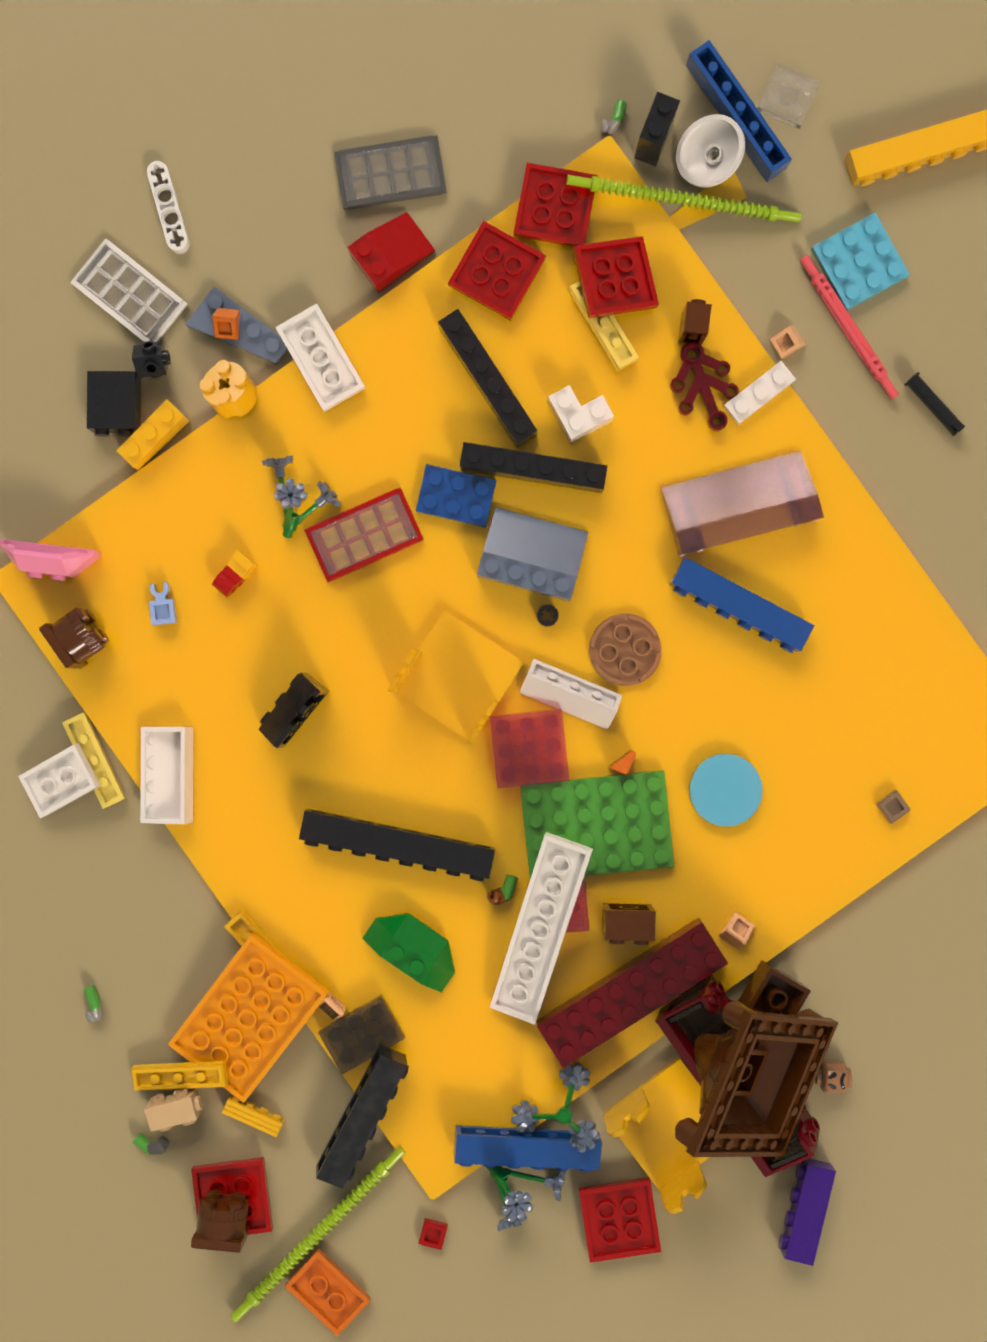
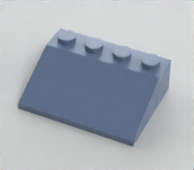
(532, 554)

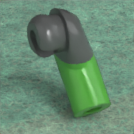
(152, 1147)

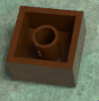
(628, 923)
(774, 991)

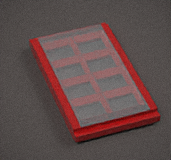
(364, 534)

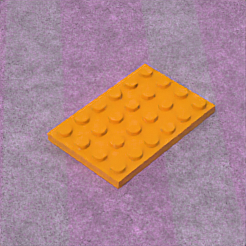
(249, 1015)

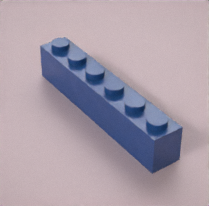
(732, 101)
(741, 605)
(512, 1149)

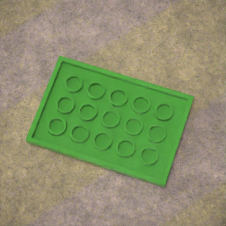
(613, 814)

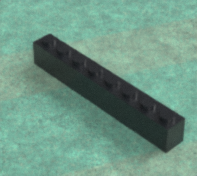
(396, 843)

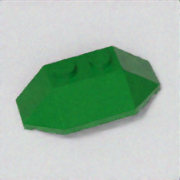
(412, 949)

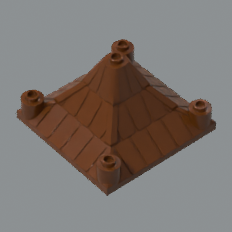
(754, 1081)

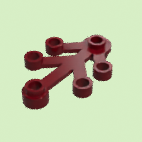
(703, 383)

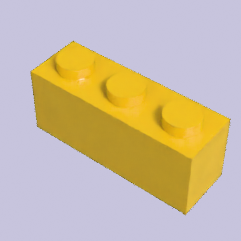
(153, 435)

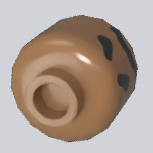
(834, 1077)

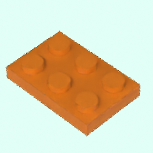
(327, 1292)

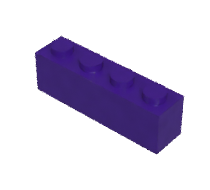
(807, 1211)

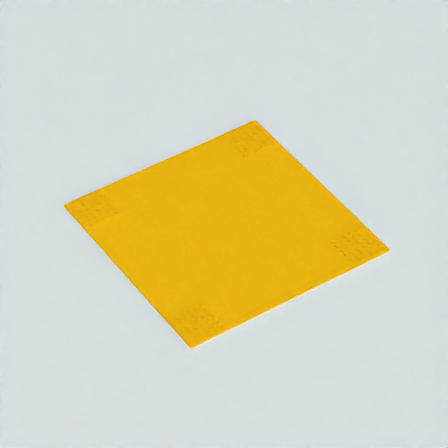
(867, 707)

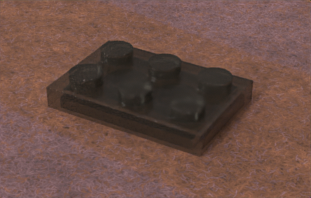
(359, 1034)

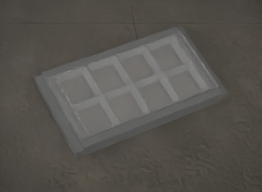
(390, 172)

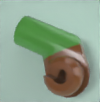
(503, 893)

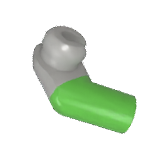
(618, 116)
(93, 999)

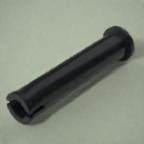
(934, 404)

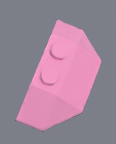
(49, 559)

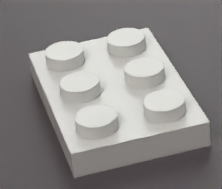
(59, 780)

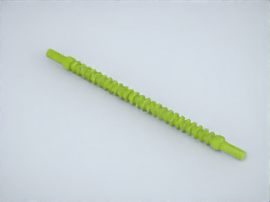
(596, 184)
(254, 1297)

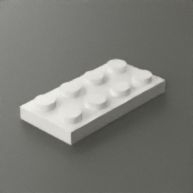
(320, 357)

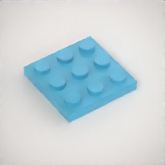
(860, 261)

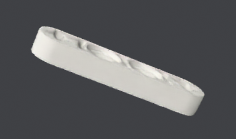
(168, 207)

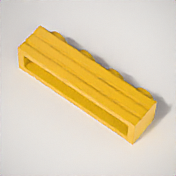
(251, 1115)

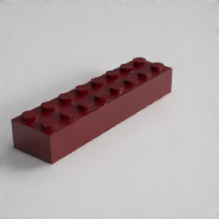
(631, 992)

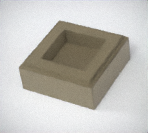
(893, 806)

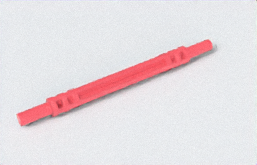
(849, 327)

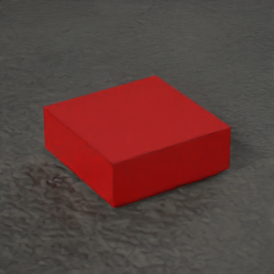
(433, 1233)

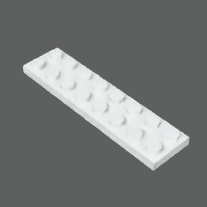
(541, 927)

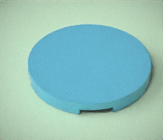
(725, 790)

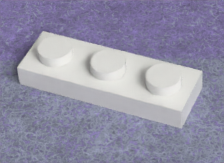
(759, 392)

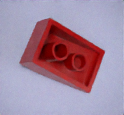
(390, 251)

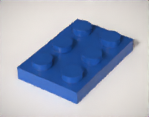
(456, 495)

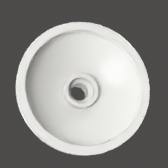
(705, 140)

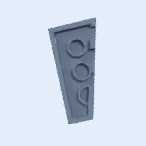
(253, 334)

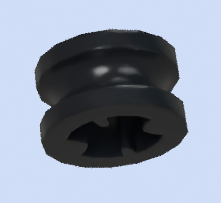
(546, 622)

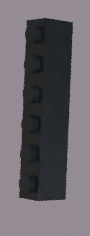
(487, 378)
(533, 467)
(361, 1116)

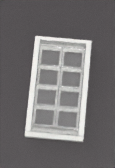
(128, 293)

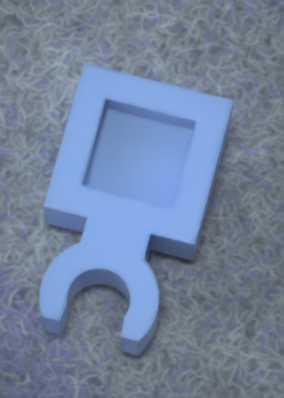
(163, 609)

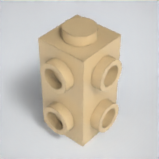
(174, 1109)

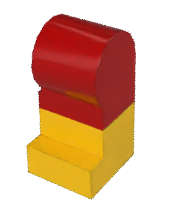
(234, 574)

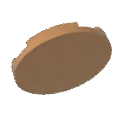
(625, 649)

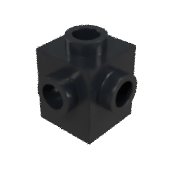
(150, 359)

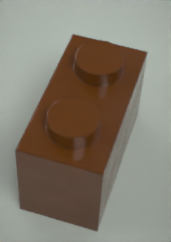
(694, 322)

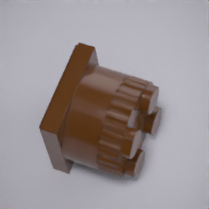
(75, 638)
(221, 1222)

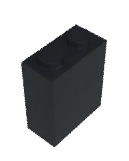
(656, 129)
(113, 402)

